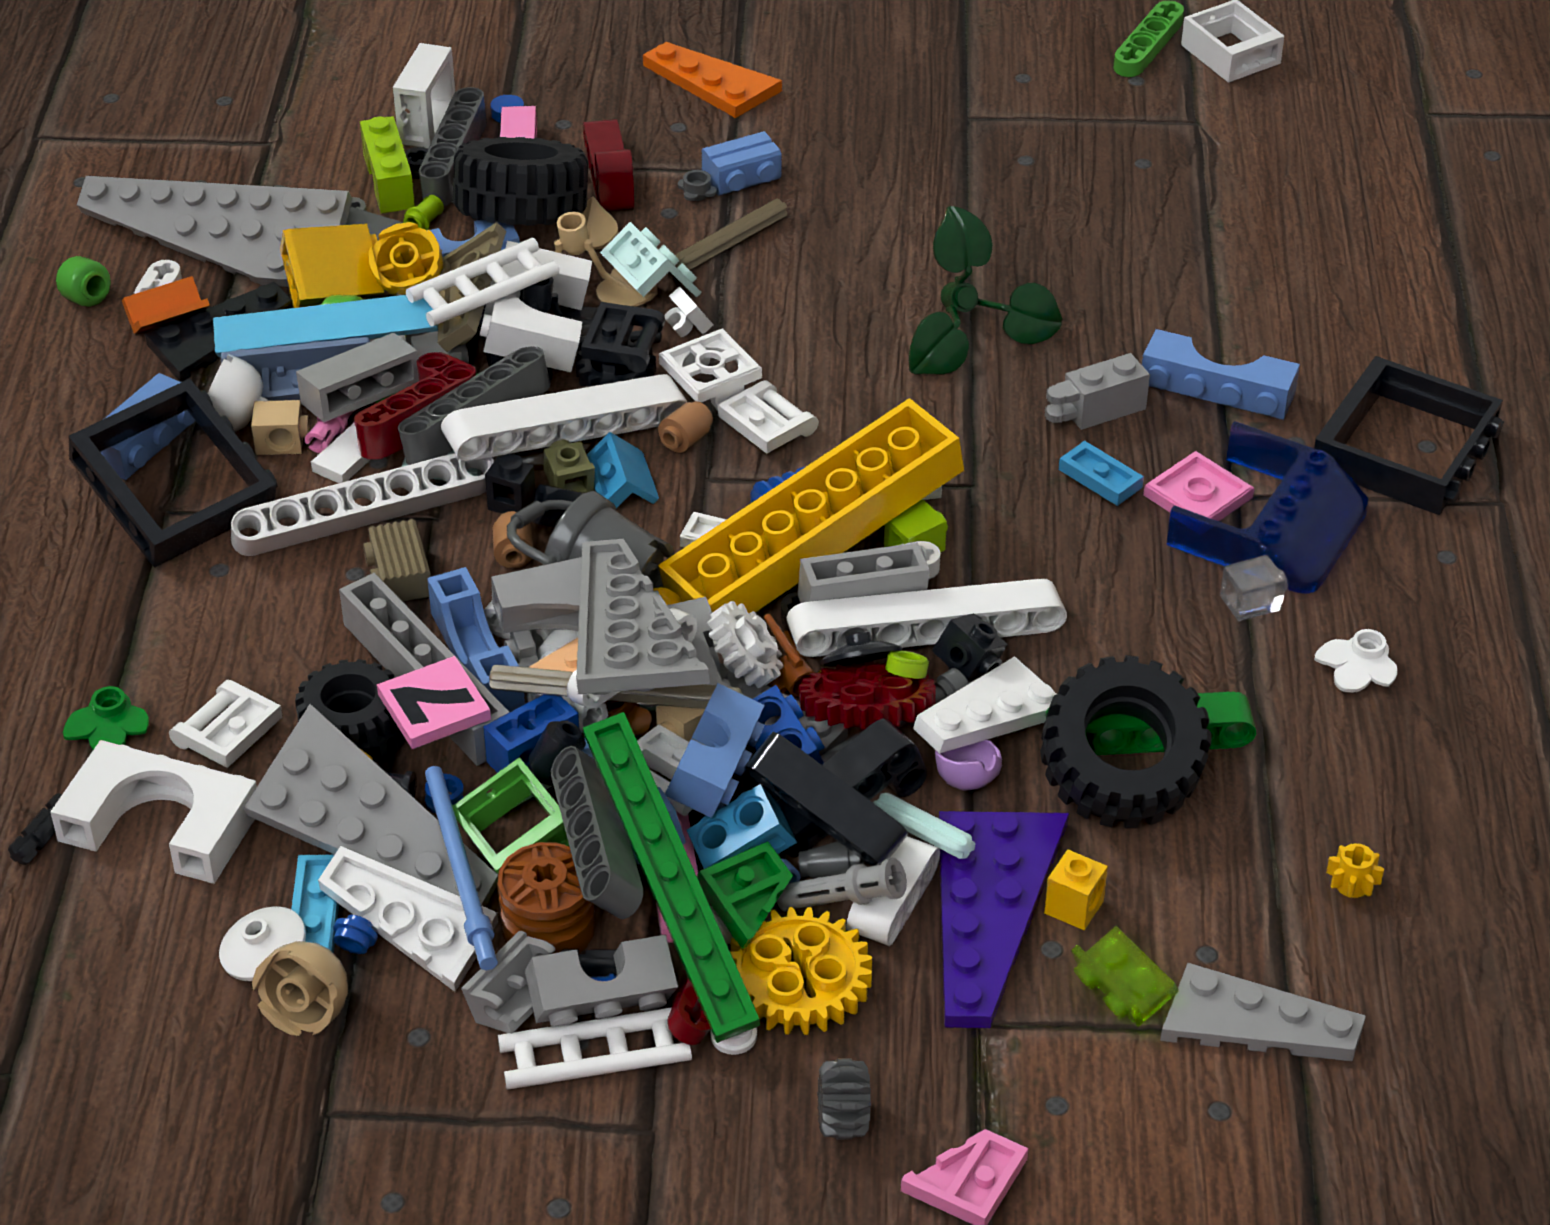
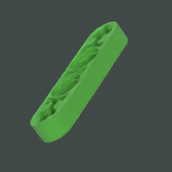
(1145, 42)

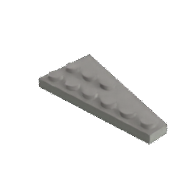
(626, 629)
(339, 797)

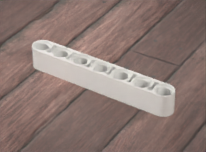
(566, 415)
(349, 514)
(922, 615)

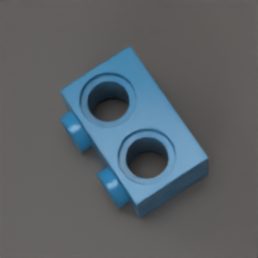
(736, 828)

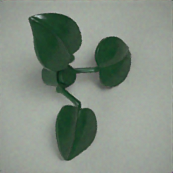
(937, 342)

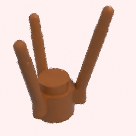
(794, 663)

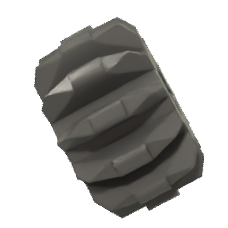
(844, 1098)

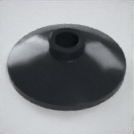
(859, 650)

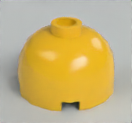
(405, 257)

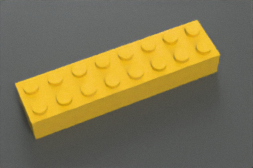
(818, 511)

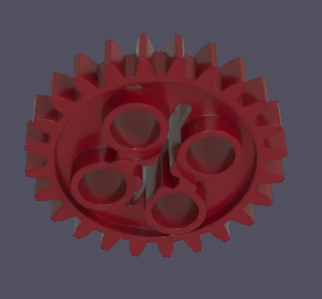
(864, 695)

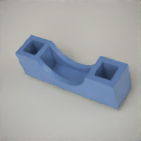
(1258, 387)
(463, 624)

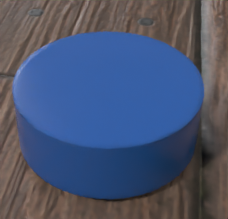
(503, 101)

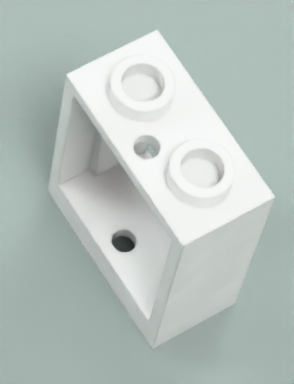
(1258, 51)
(426, 91)

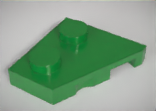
(745, 889)

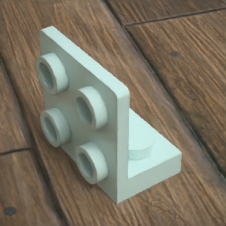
(642, 263)

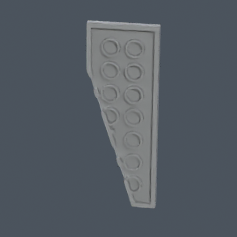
(215, 221)

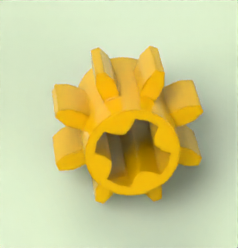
(1355, 870)

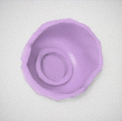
(970, 765)

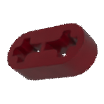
(679, 1022)

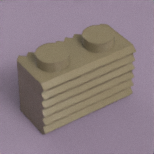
(399, 559)

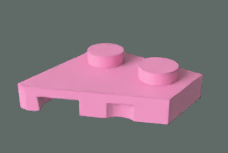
(969, 1178)

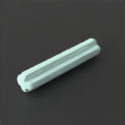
(927, 826)

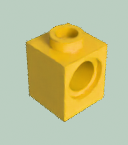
(1075, 889)

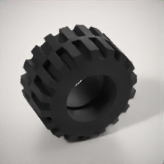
(350, 701)

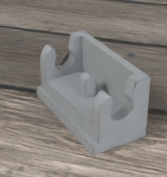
(502, 995)

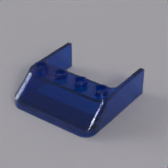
(1300, 525)

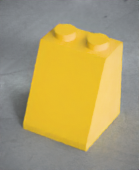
(328, 263)

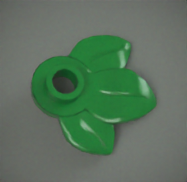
(106, 718)

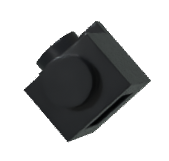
(511, 476)

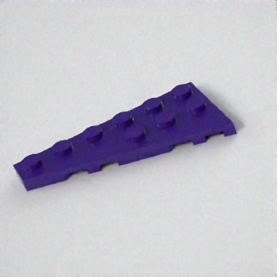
(990, 905)

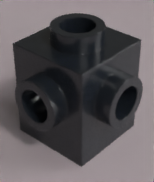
(970, 646)

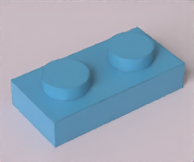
(1101, 473)

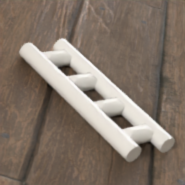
(473, 297)
(574, 1066)

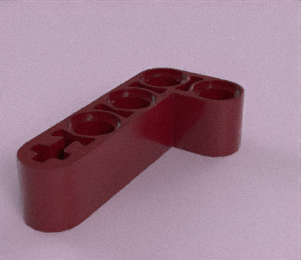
(609, 165)
(379, 423)

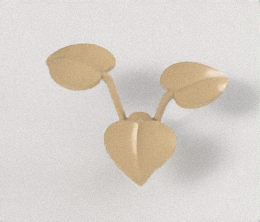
(592, 231)

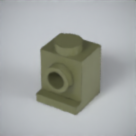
(568, 461)

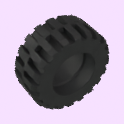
(519, 180)
(1137, 692)

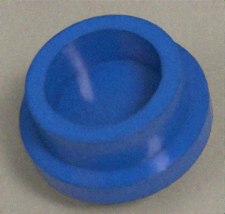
(354, 934)

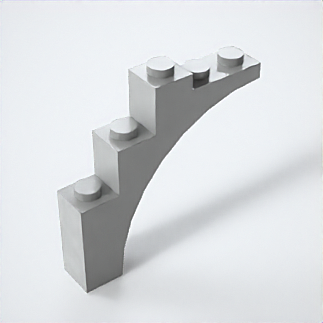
(551, 600)

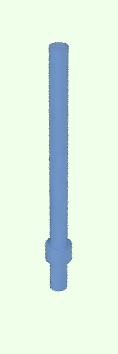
(477, 925)

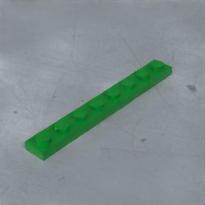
(671, 878)

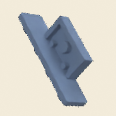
(279, 363)

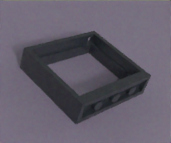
(1423, 393)
(196, 529)

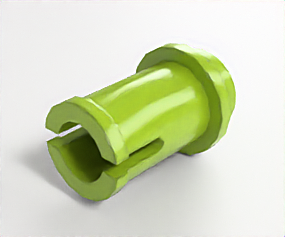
(424, 212)

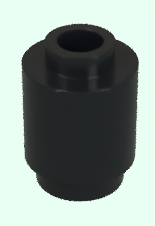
(551, 742)

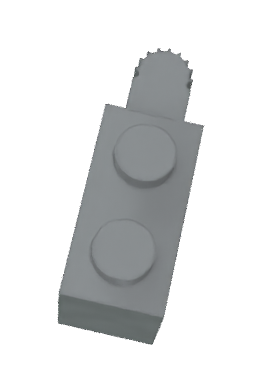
(1099, 392)

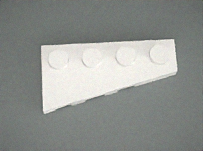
(986, 708)
(406, 912)

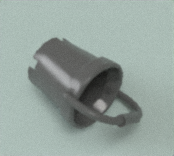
(586, 520)

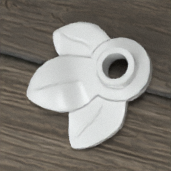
(1358, 661)

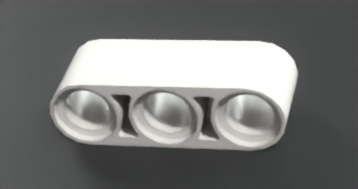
(885, 917)

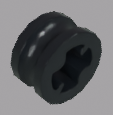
(415, 158)

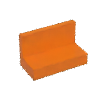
(163, 304)

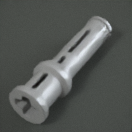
(857, 884)

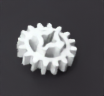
(745, 644)

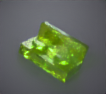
(1125, 975)

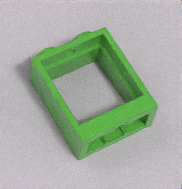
(510, 788)

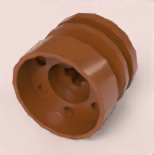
(544, 897)

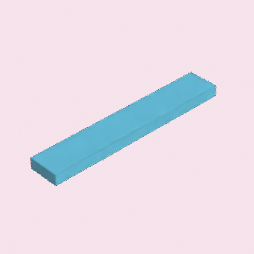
(322, 323)

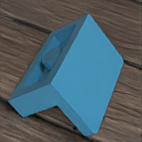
(621, 471)

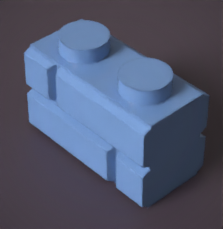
(742, 162)

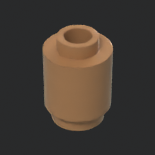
(685, 426)
(504, 551)

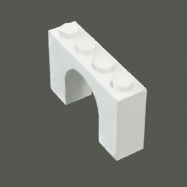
(514, 325)
(124, 777)

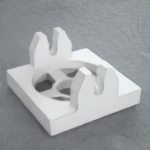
(694, 357)

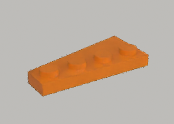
(712, 79)

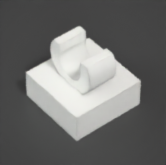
(686, 314)

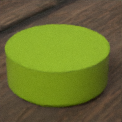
(907, 664)

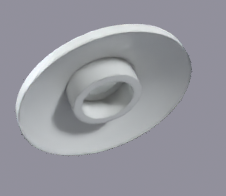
(256, 938)

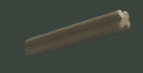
(732, 234)

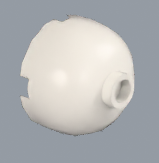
(235, 390)

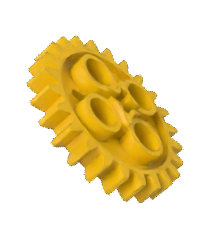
(823, 953)

